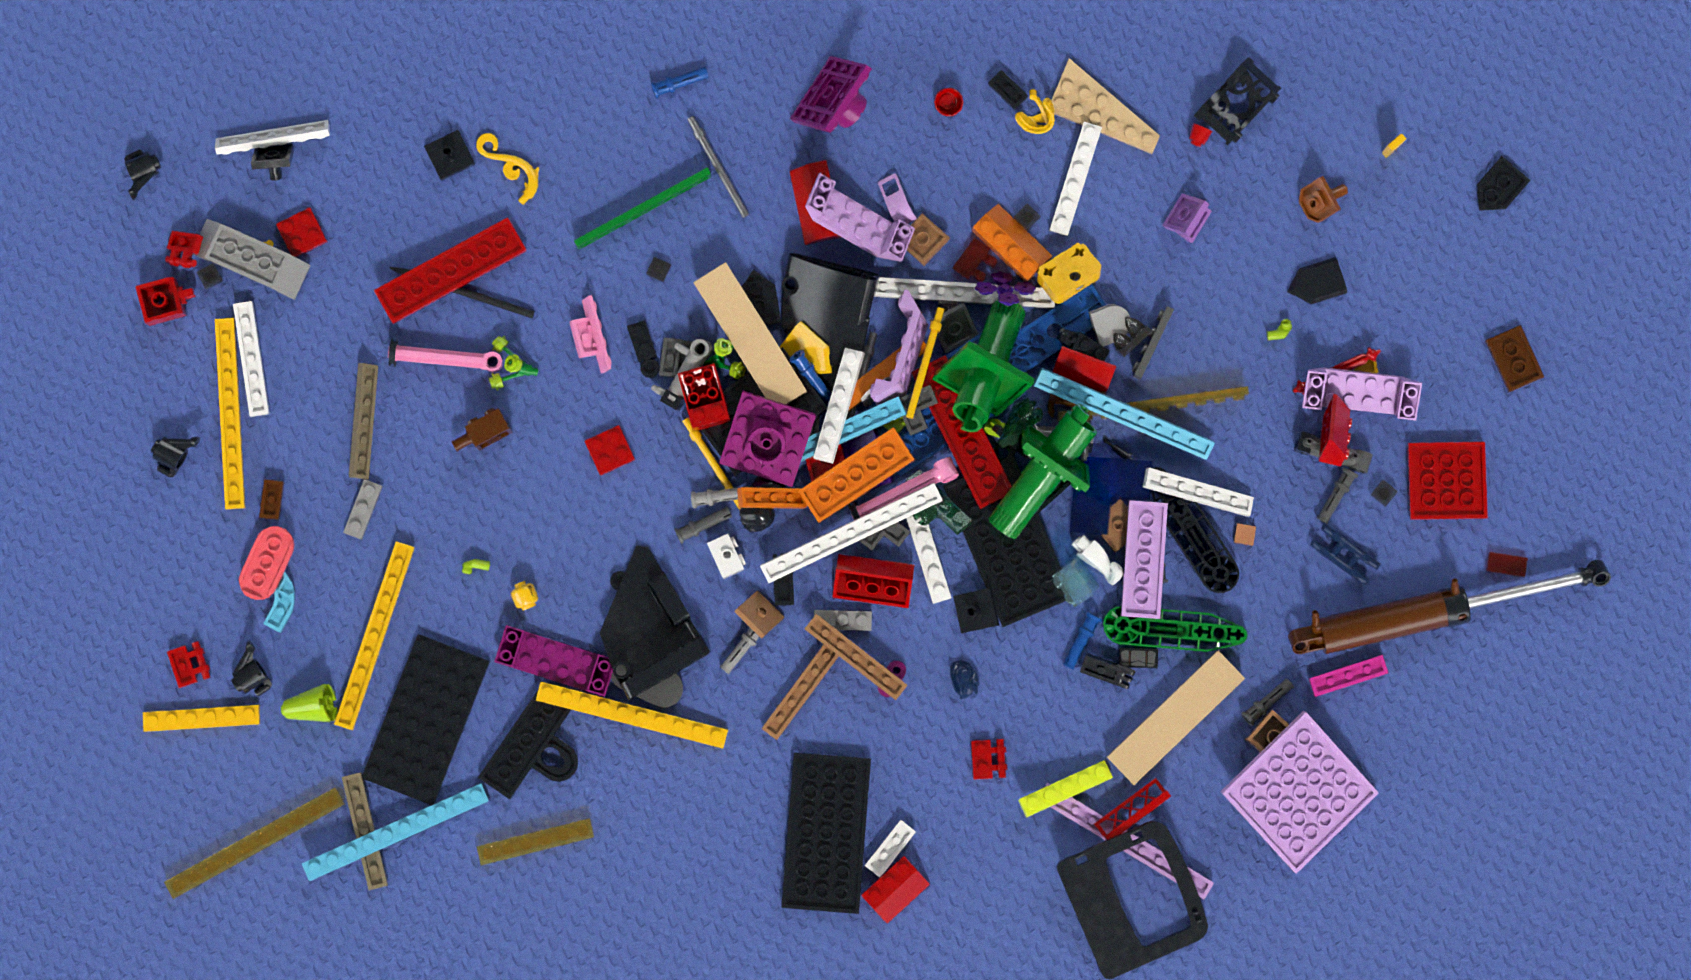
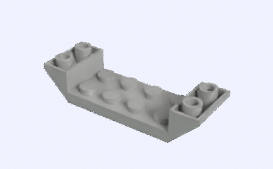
(252, 258)

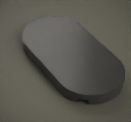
(661, 695)

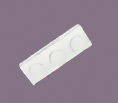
(890, 848)

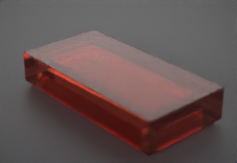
(1506, 564)

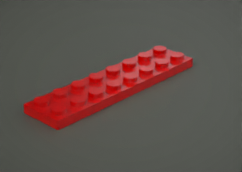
(450, 270)
(970, 449)

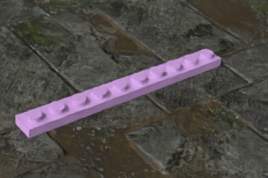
(1143, 851)

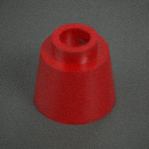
(1199, 135)

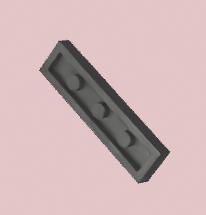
(1148, 350)

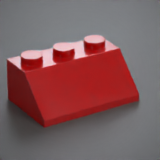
(1084, 369)
(1335, 432)
(895, 889)

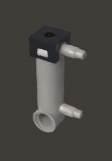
(674, 396)

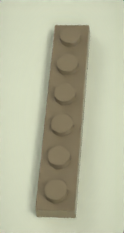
(363, 421)
(363, 825)

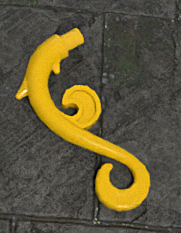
(511, 161)

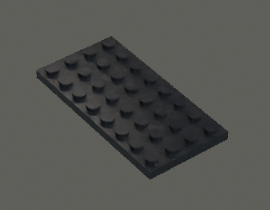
(1013, 568)
(425, 719)
(826, 833)

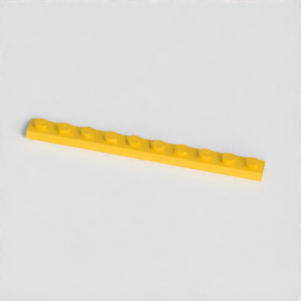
(230, 413)
(374, 636)
(631, 715)

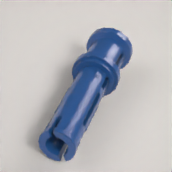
(670, 87)
(807, 369)
(1085, 633)

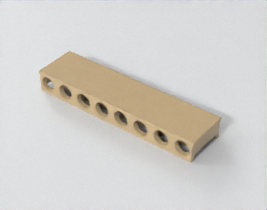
(749, 335)
(1175, 717)

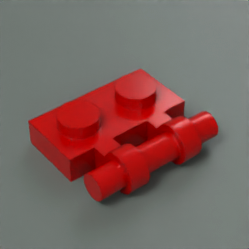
(186, 243)
(182, 665)
(982, 759)

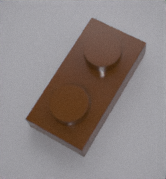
(271, 499)

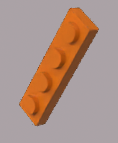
(770, 498)

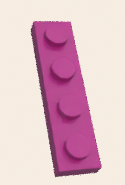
(1348, 676)

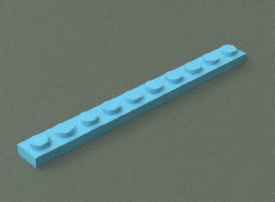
(1124, 413)
(395, 832)

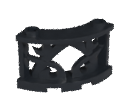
(1241, 76)

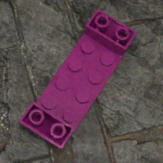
(554, 661)

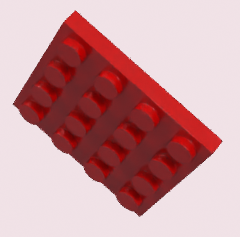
(1447, 480)

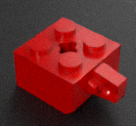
(173, 304)

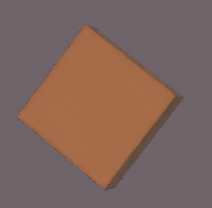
(1244, 534)

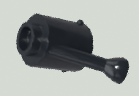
(141, 169)
(172, 453)
(250, 673)

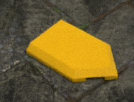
(814, 347)

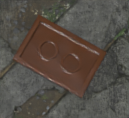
(1514, 358)

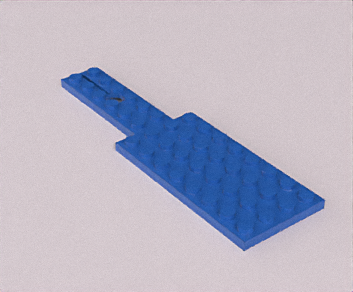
(1030, 349)

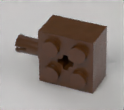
(484, 431)

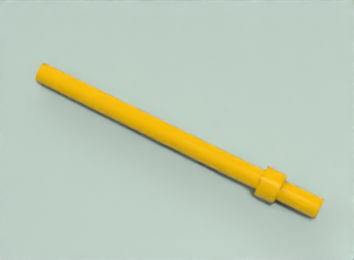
(935, 327)
(697, 437)

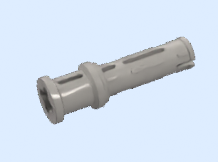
(711, 497)
(749, 637)

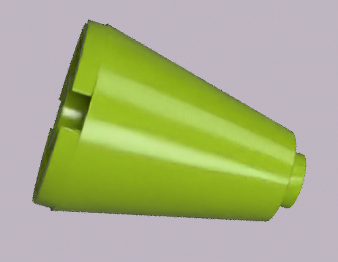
(312, 705)

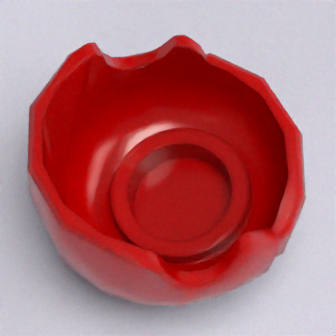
(948, 102)

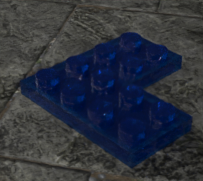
(1107, 479)

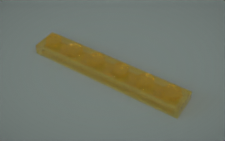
(535, 841)

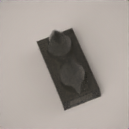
(1137, 332)

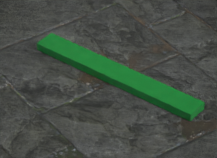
(643, 208)

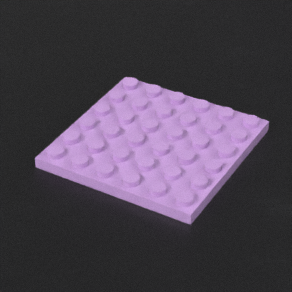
(1299, 792)

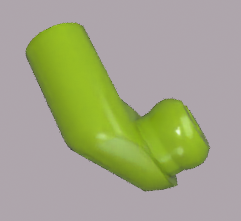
(1281, 332)
(475, 563)

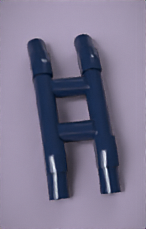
(1357, 554)

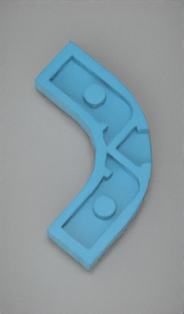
(282, 605)

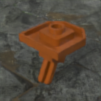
(1320, 200)

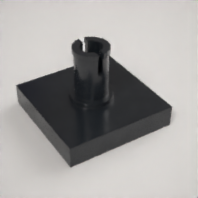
(449, 155)
(272, 158)
(976, 610)

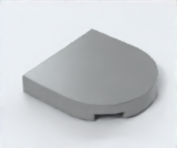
(1107, 321)

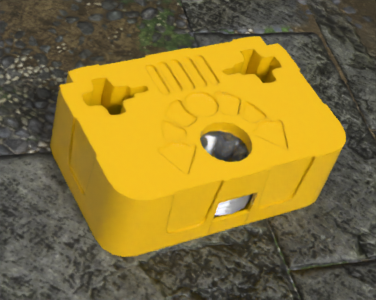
(1058, 274)

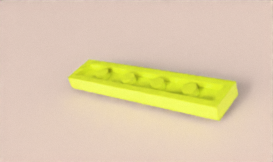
(1065, 788)

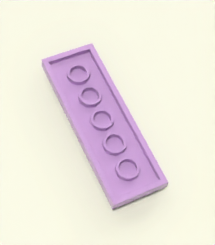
(1144, 559)

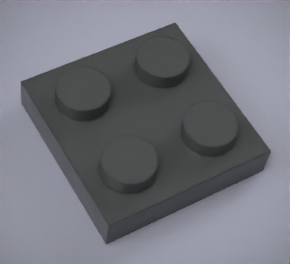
(956, 328)

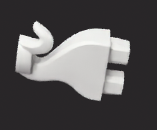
(1096, 557)

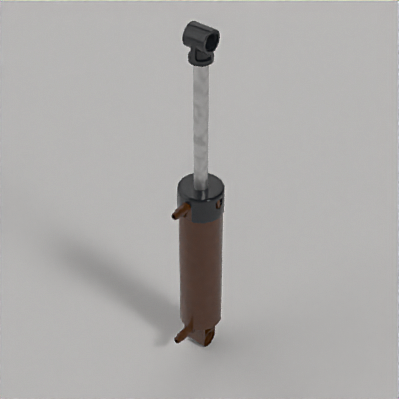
(1421, 613)

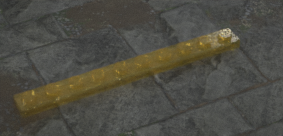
(1181, 401)
(254, 843)

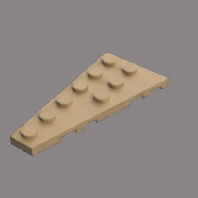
(1085, 100)

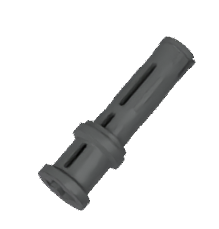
(1341, 487)
(693, 528)
(1259, 709)

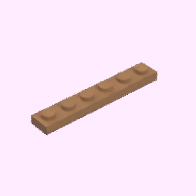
(856, 657)
(800, 692)

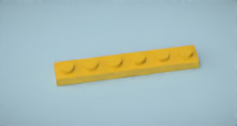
(201, 718)

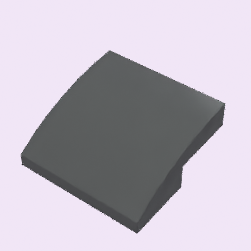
(671, 358)

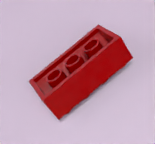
(803, 182)
(873, 581)

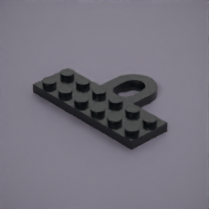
(524, 749)

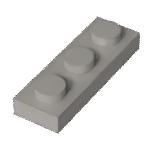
(363, 509)
(847, 619)

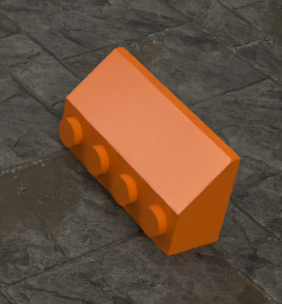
(1011, 242)

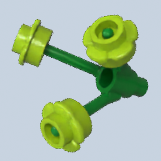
(722, 348)
(512, 364)

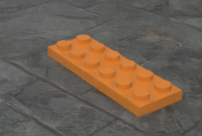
(856, 475)

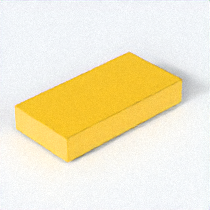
(1394, 145)

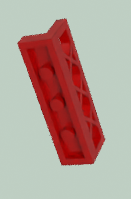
(1139, 814)

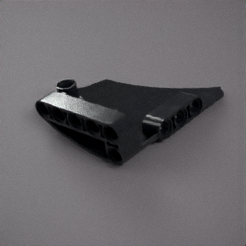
(831, 302)
(649, 628)

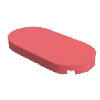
(266, 563)

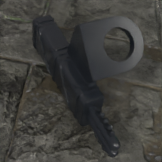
(1017, 447)

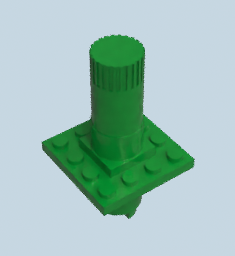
(983, 371)
(1052, 461)

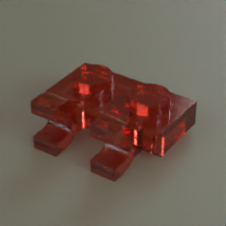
(971, 258)

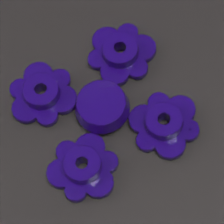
(1004, 290)

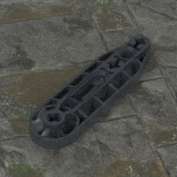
(1186, 521)

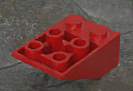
(704, 397)

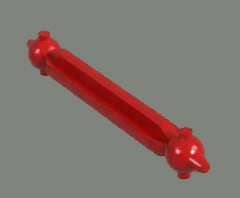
(1349, 364)

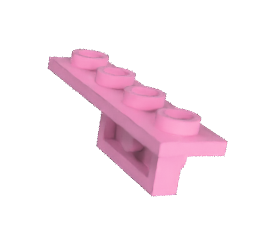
(589, 337)

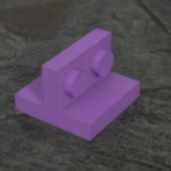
(1187, 217)

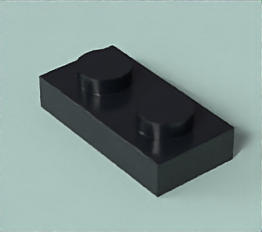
(1007, 90)
(641, 341)

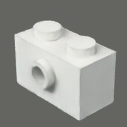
(726, 556)

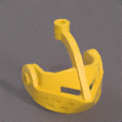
(1029, 123)

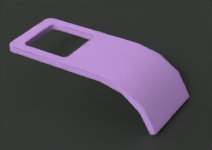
(897, 202)

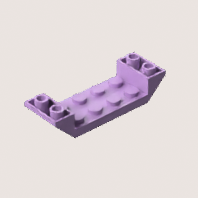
(857, 222)
(906, 359)
(1363, 391)

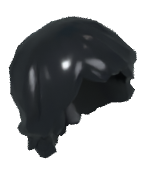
(756, 518)

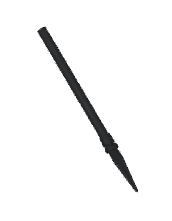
(483, 298)

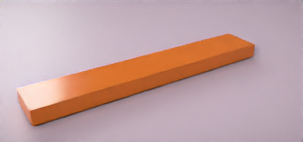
(880, 371)

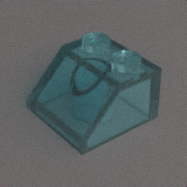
(1075, 582)

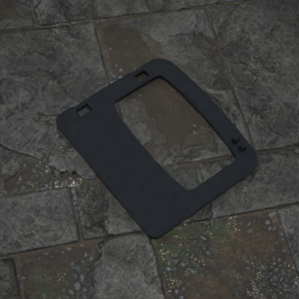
(1100, 910)

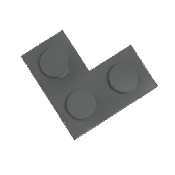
(926, 399)
(895, 533)

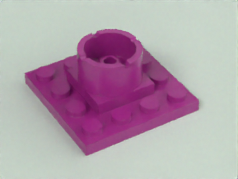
(834, 96)
(762, 420)

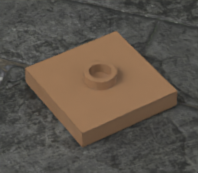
(926, 240)
(1117, 526)
(759, 614)

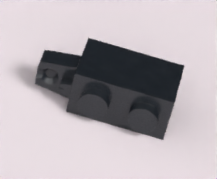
(1082, 344)

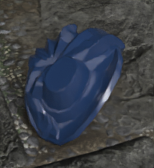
(964, 679)

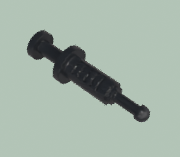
(1119, 451)

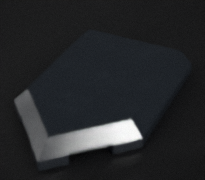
(1500, 186)
(1318, 282)
(763, 298)

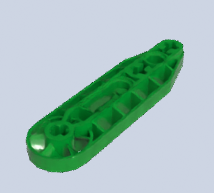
(1184, 630)

